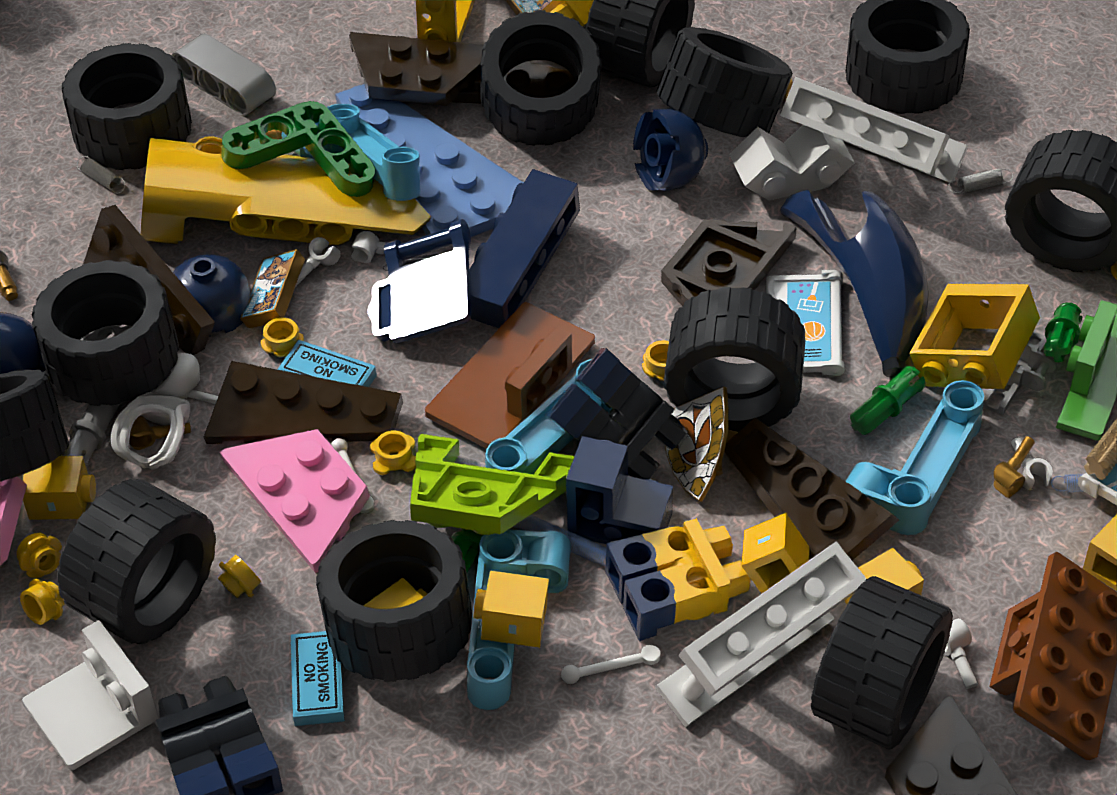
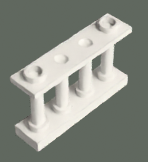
(874, 130)
(760, 634)

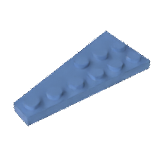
(453, 176)

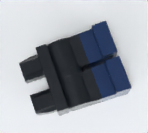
(633, 415)
(213, 733)

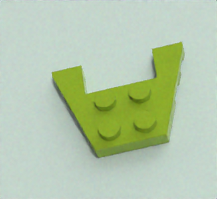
(478, 496)

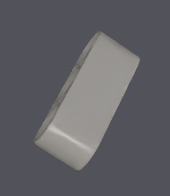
(225, 73)

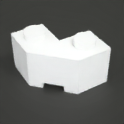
(801, 163)

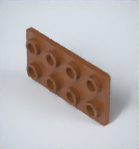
(510, 375)
(1061, 656)

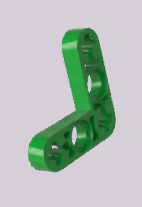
(301, 131)

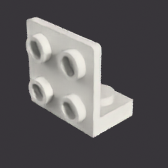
(93, 702)

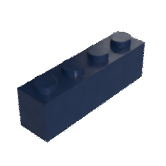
(521, 246)

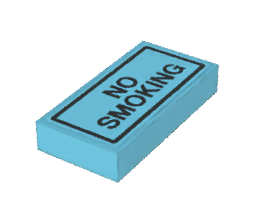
(327, 364)
(315, 680)

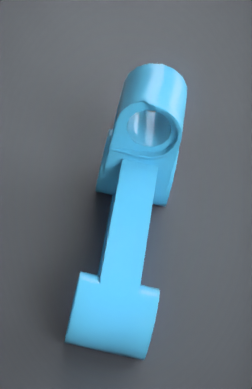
(394, 166)
(535, 437)
(920, 483)
(515, 552)

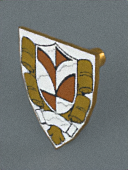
(701, 451)

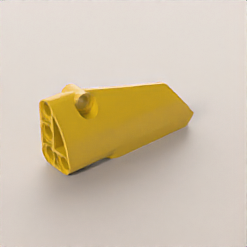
(272, 200)

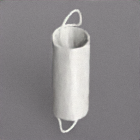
(99, 173)
(981, 180)

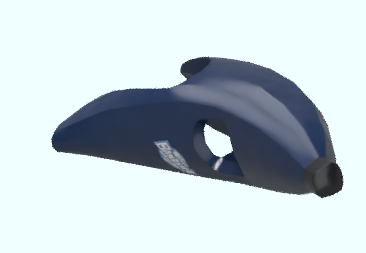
(881, 267)

